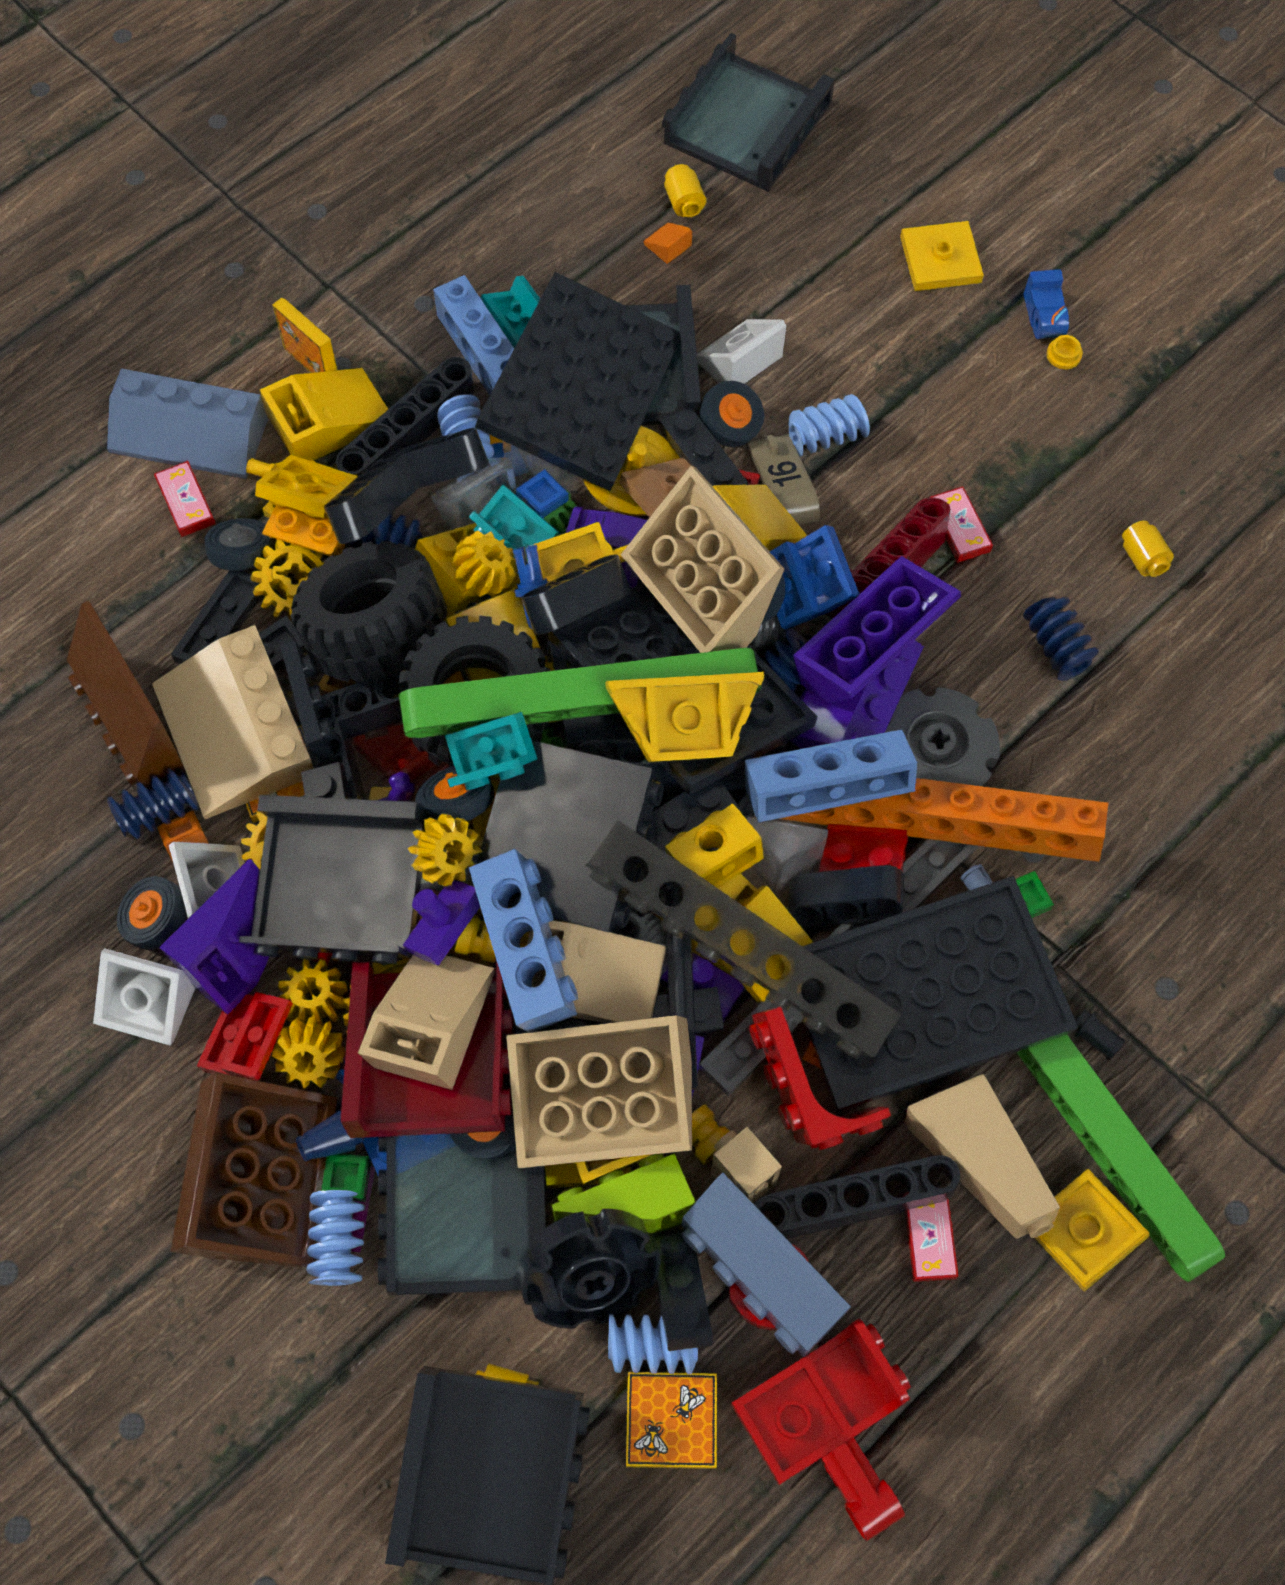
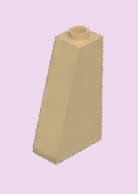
(992, 1160)

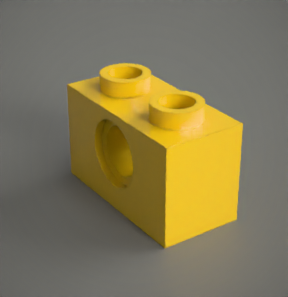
(730, 832)

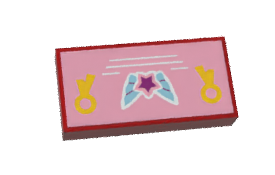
(184, 498)
(965, 530)
(931, 1242)

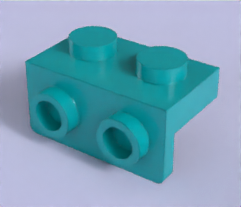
(512, 308)
(512, 519)
(490, 749)

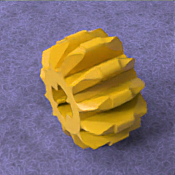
(484, 564)
(447, 834)
(305, 981)
(308, 1052)

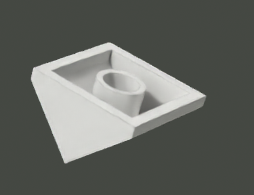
(744, 350)
(203, 870)
(141, 997)

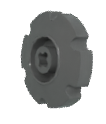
(947, 736)

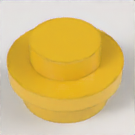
(1064, 352)

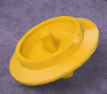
(646, 450)

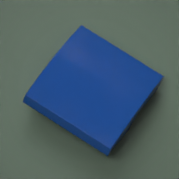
(814, 577)

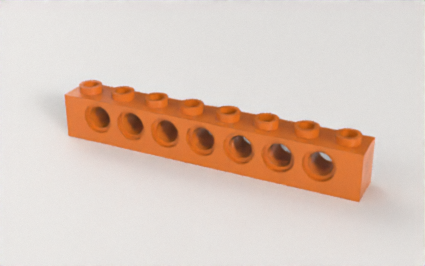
(982, 818)

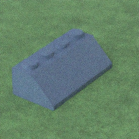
(184, 422)
(763, 1266)

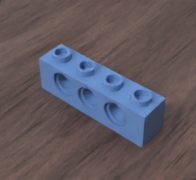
(473, 330)
(830, 775)
(495, 884)

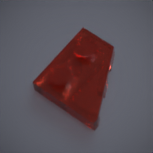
(394, 753)

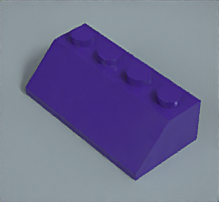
(872, 630)
(867, 711)

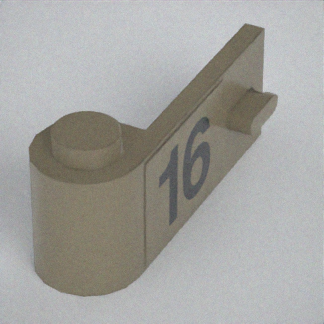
(786, 476)

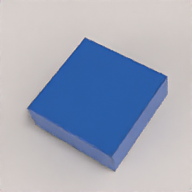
(543, 493)

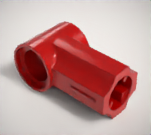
(868, 1499)

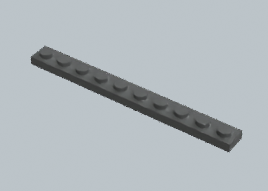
(923, 874)

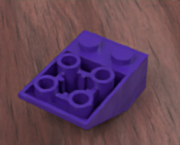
(210, 946)

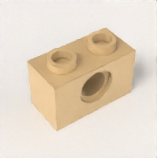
(745, 1163)

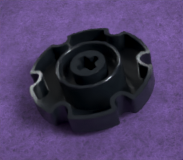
(588, 1268)

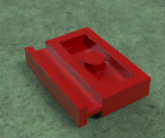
(863, 847)

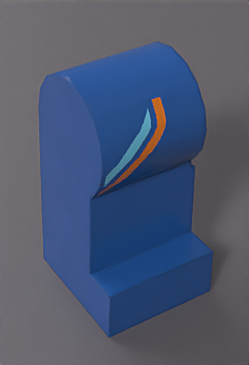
(1046, 304)

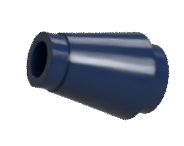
(326, 1139)

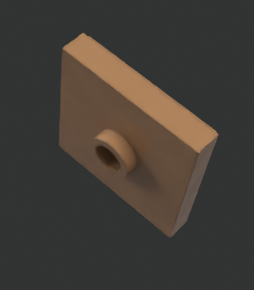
(653, 483)

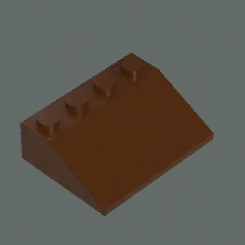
(119, 703)
(245, 1176)

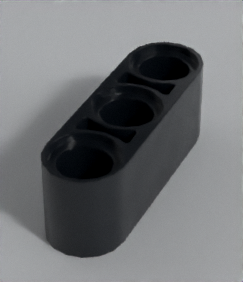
(576, 594)
(846, 896)

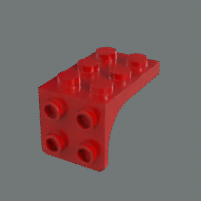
(800, 1109)
(822, 1400)

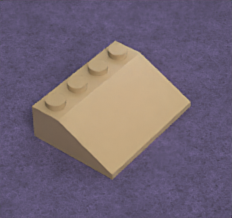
(705, 566)
(232, 723)
(601, 1091)

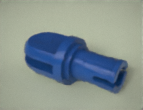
(529, 572)

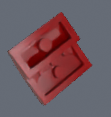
(245, 1037)

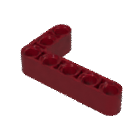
(913, 538)

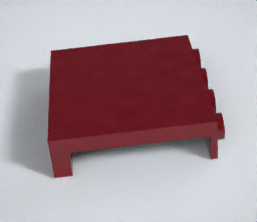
(395, 1105)

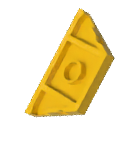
(686, 714)

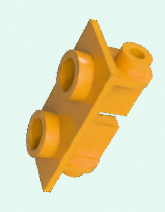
(302, 530)

